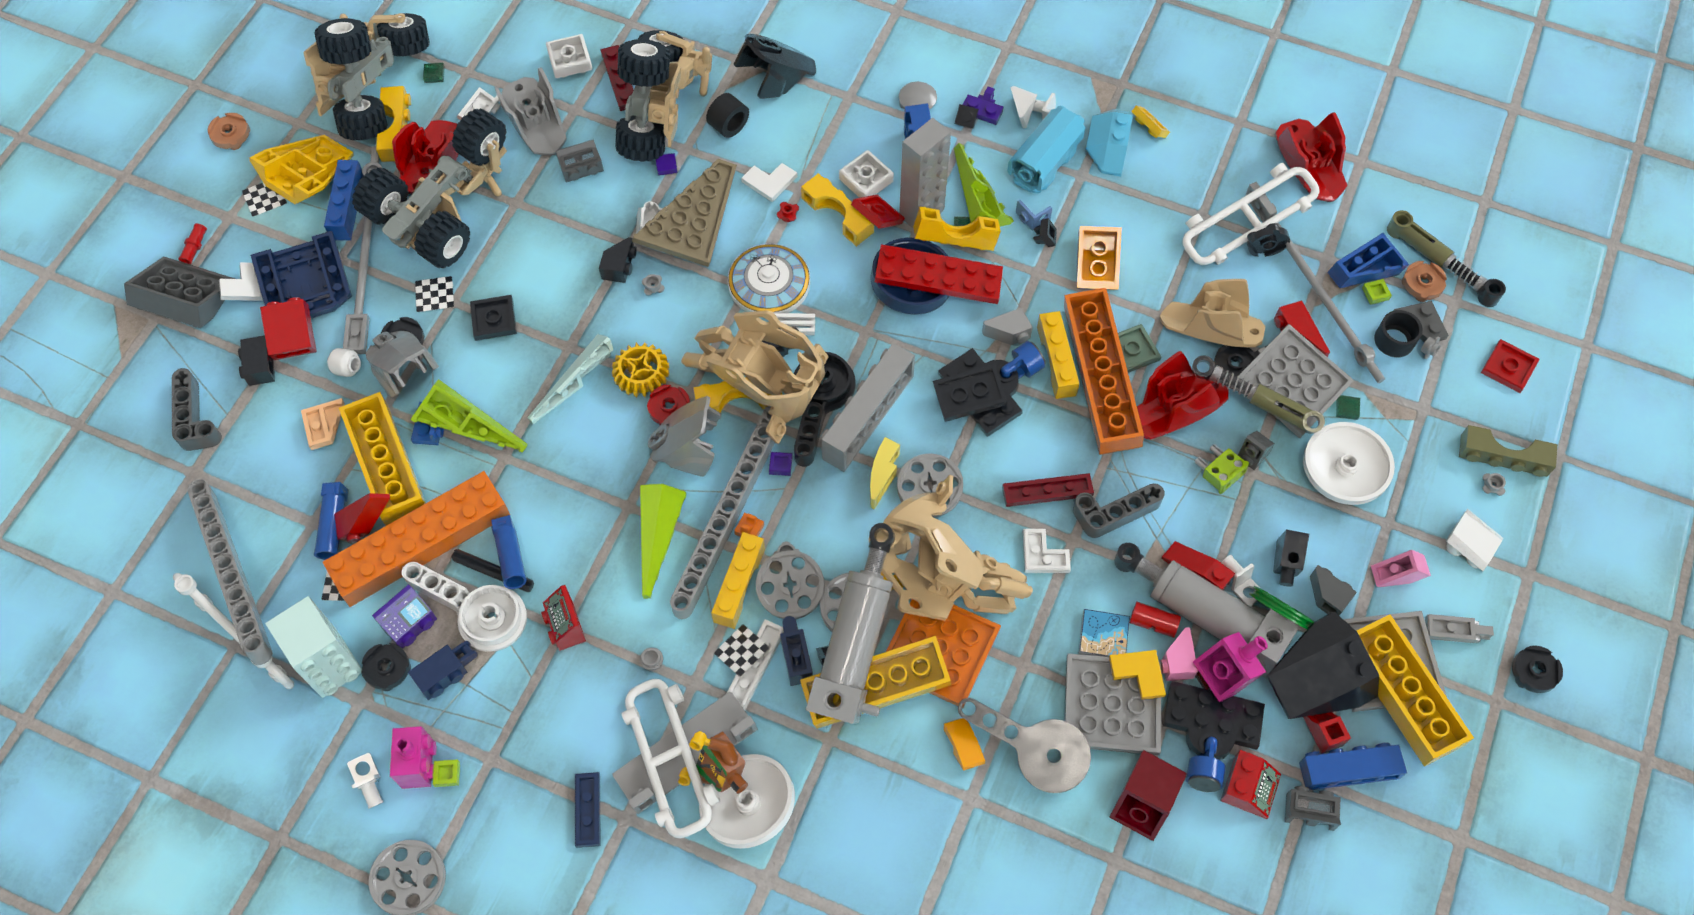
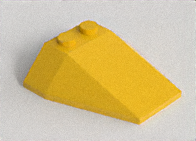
(300, 167)

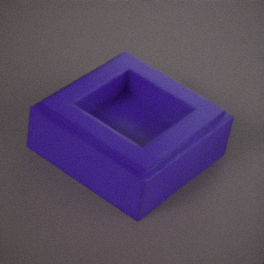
(666, 164)
(780, 463)

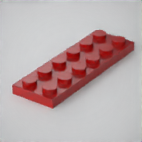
(939, 274)

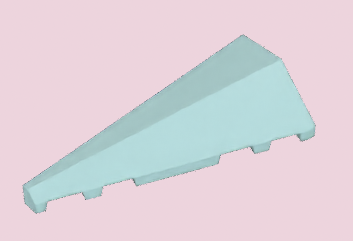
(570, 382)

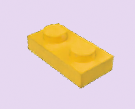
(1144, 117)

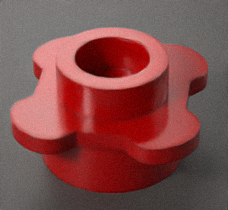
(787, 216)

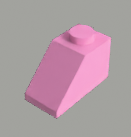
(1401, 569)
(1179, 658)

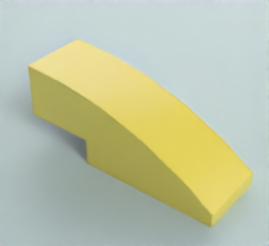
(883, 470)

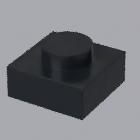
(966, 116)

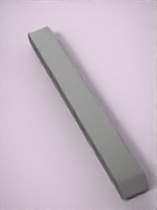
(723, 518)
(229, 573)

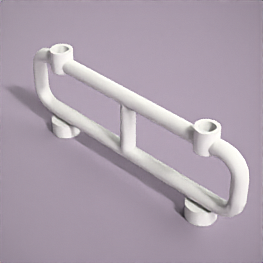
(1280, 174)
(187, 586)
(706, 795)

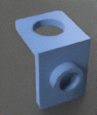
(1028, 217)

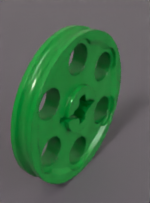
(1281, 607)

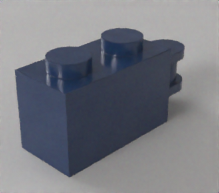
(795, 651)
(442, 669)

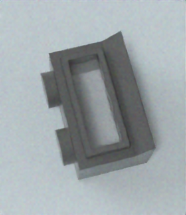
(579, 160)
(1313, 807)

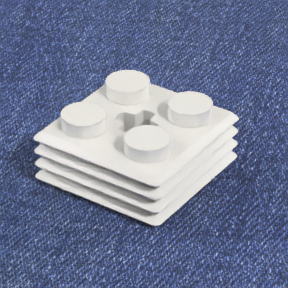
(569, 56)
(866, 175)

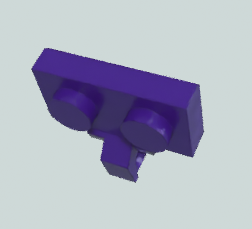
(986, 104)

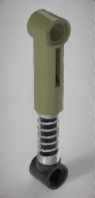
(1404, 227)
(1260, 396)

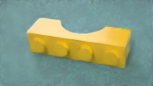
(396, 106)
(821, 194)
(979, 234)
(1062, 367)
(721, 394)
(733, 590)

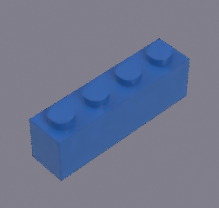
(340, 211)
(1352, 767)

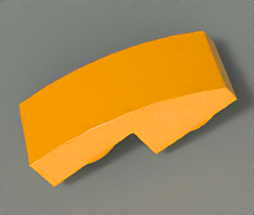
(965, 744)

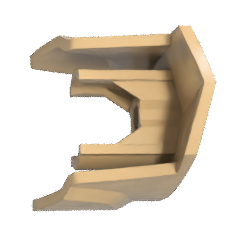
(1217, 315)

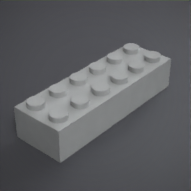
(924, 170)
(867, 407)

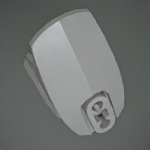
(537, 122)
(391, 353)
(678, 441)

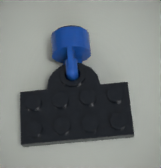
(1027, 362)
(1211, 730)

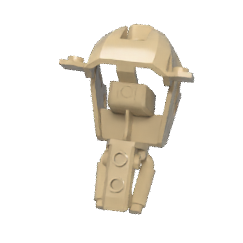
(763, 365)
(944, 562)

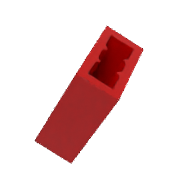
(288, 328)

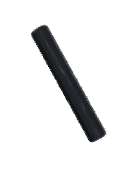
(484, 567)

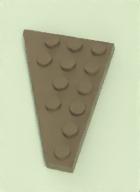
(693, 218)

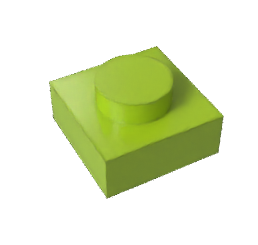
(1376, 291)
(446, 773)

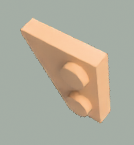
(322, 423)

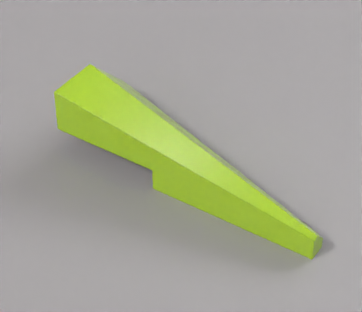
(977, 191)
(453, 412)
(659, 515)

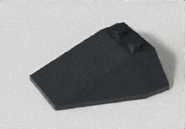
(1325, 671)

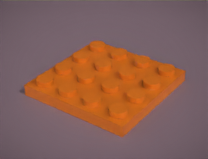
(963, 641)

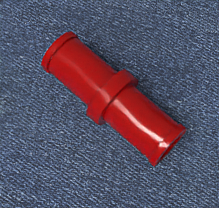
(192, 243)

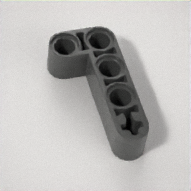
(186, 406)
(1120, 506)

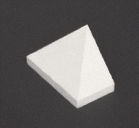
(1024, 103)

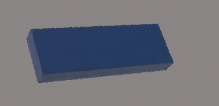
(587, 810)

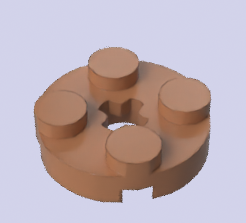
(230, 140)
(1419, 289)

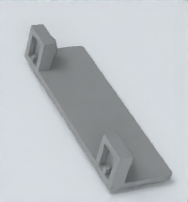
(722, 715)

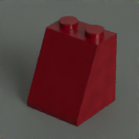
(1148, 795)

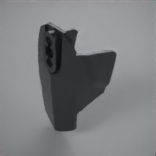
(783, 64)

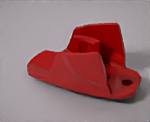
(420, 150)
(1319, 152)
(1177, 398)

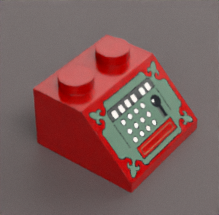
(562, 619)
(1251, 784)

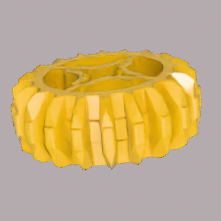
(638, 361)

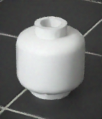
(343, 362)

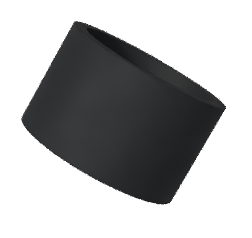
(727, 115)
(1403, 322)

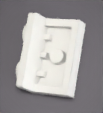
(482, 100)

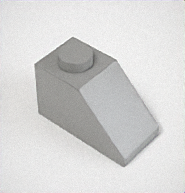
(1009, 327)

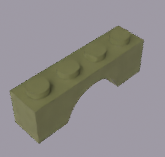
(1481, 446)

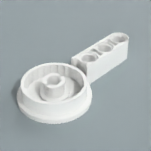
(473, 607)

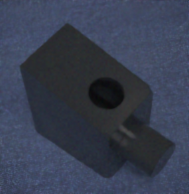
(1290, 555)

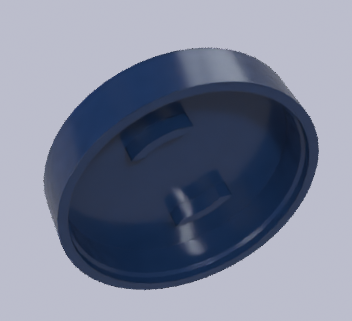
(906, 299)

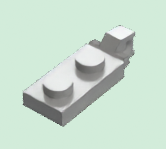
(1457, 629)

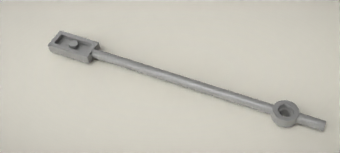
(358, 323)
(1363, 353)

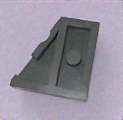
(1429, 319)

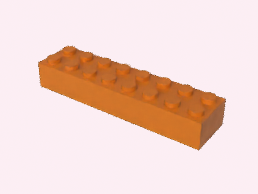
(1103, 371)
(415, 538)

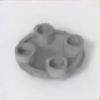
(917, 93)

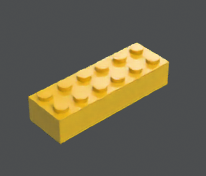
(382, 455)
(895, 677)
(1412, 693)

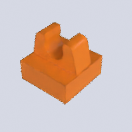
(749, 524)

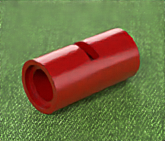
(1151, 617)

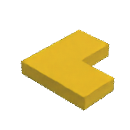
(1143, 666)

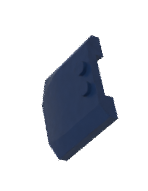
(304, 272)

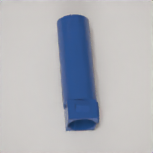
(333, 500)
(508, 552)

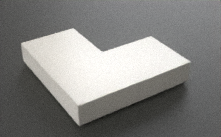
(769, 185)
(241, 289)
(1039, 558)

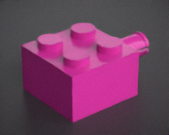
(1231, 665)
(412, 757)

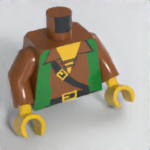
(717, 763)

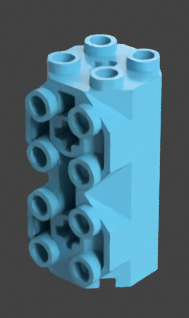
(1047, 149)

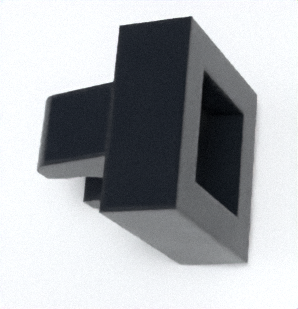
(1047, 233)

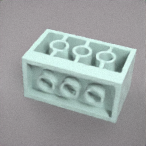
(314, 647)

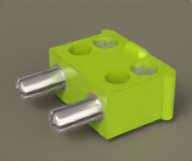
(1223, 470)

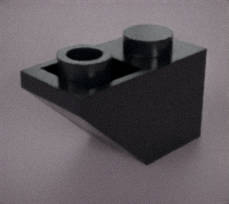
(616, 261)

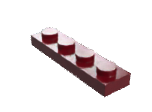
(620, 88)
(1046, 489)

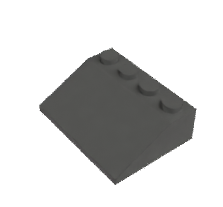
(176, 291)

